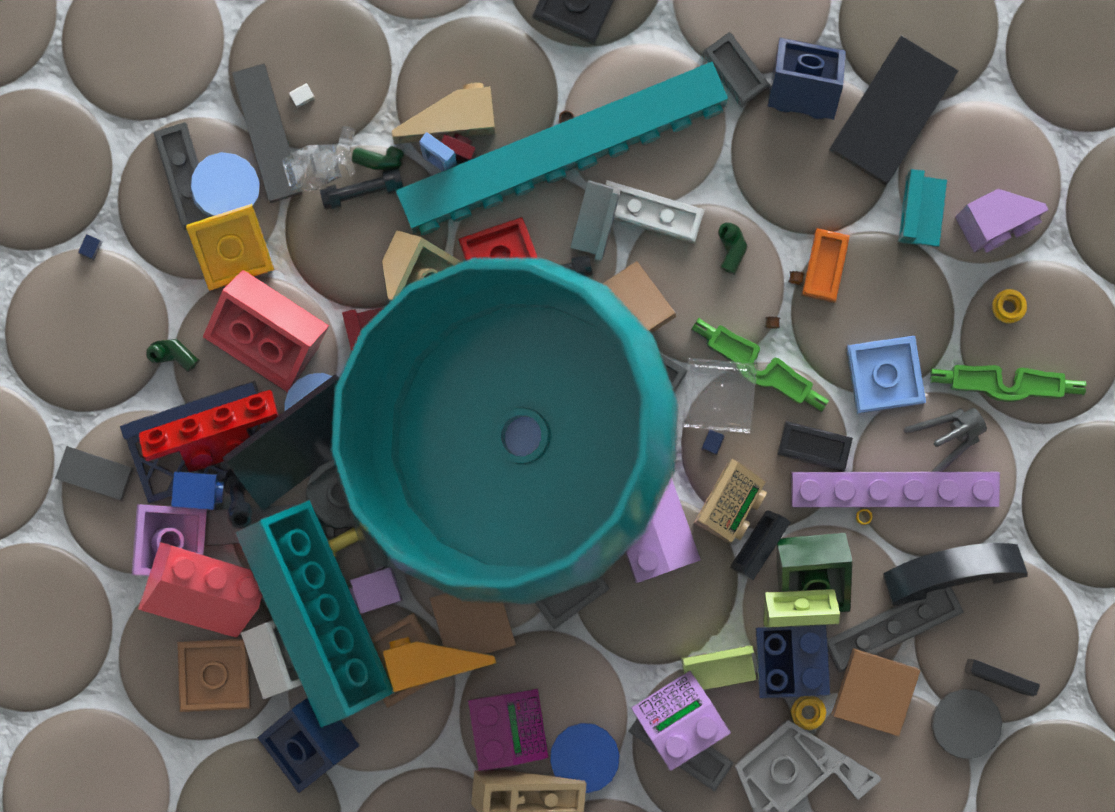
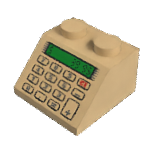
(730, 502)

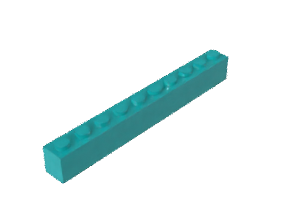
(563, 148)

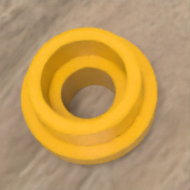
(1018, 301)
(819, 712)

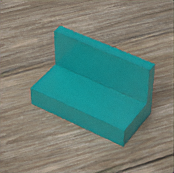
(922, 209)

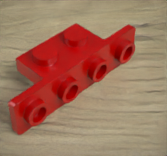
(211, 433)

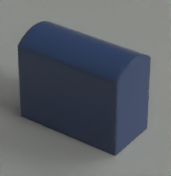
(90, 247)
(713, 442)

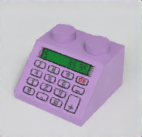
(680, 720)

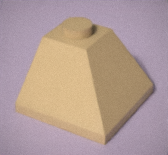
(410, 260)

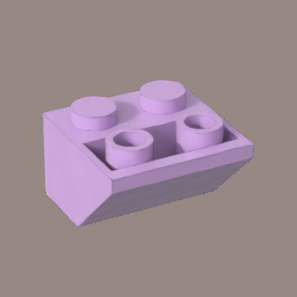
(996, 216)

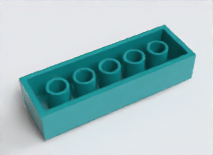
(315, 613)

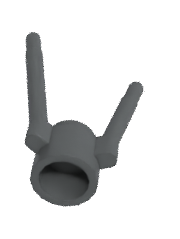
(965, 427)

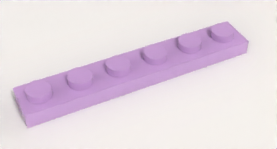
(895, 489)

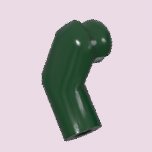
(377, 161)
(735, 246)
(171, 350)

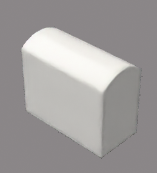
(302, 95)

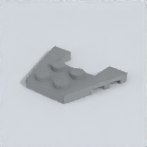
(794, 764)

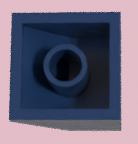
(807, 79)
(304, 747)

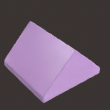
(168, 525)

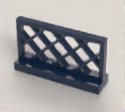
(132, 429)

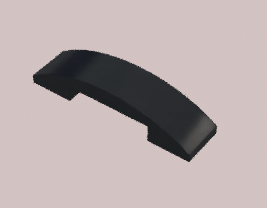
(952, 568)

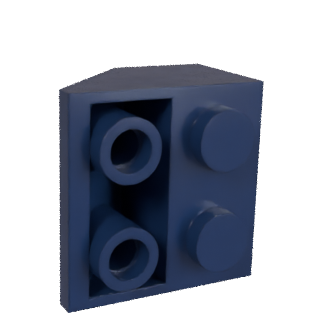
(792, 661)

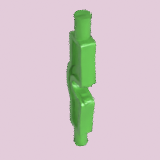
(777, 373)
(989, 381)

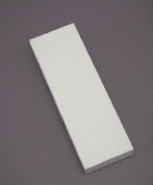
(657, 213)

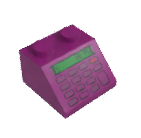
(508, 729)

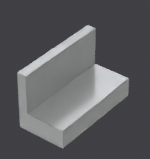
(595, 218)

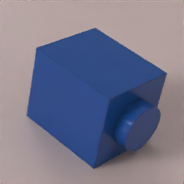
(197, 490)

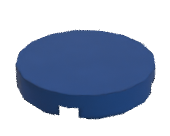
(586, 755)

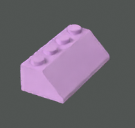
(666, 543)

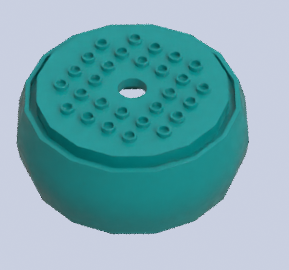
(430, 412)

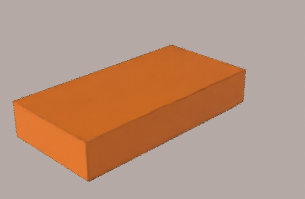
(825, 265)

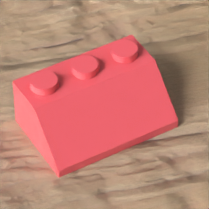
(264, 330)
(201, 591)

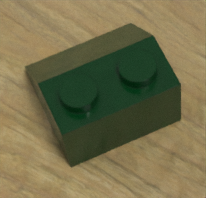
(816, 564)

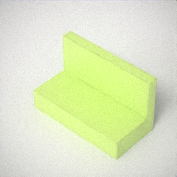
(801, 608)
(721, 667)

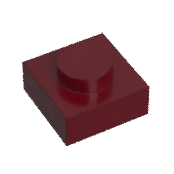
(461, 147)

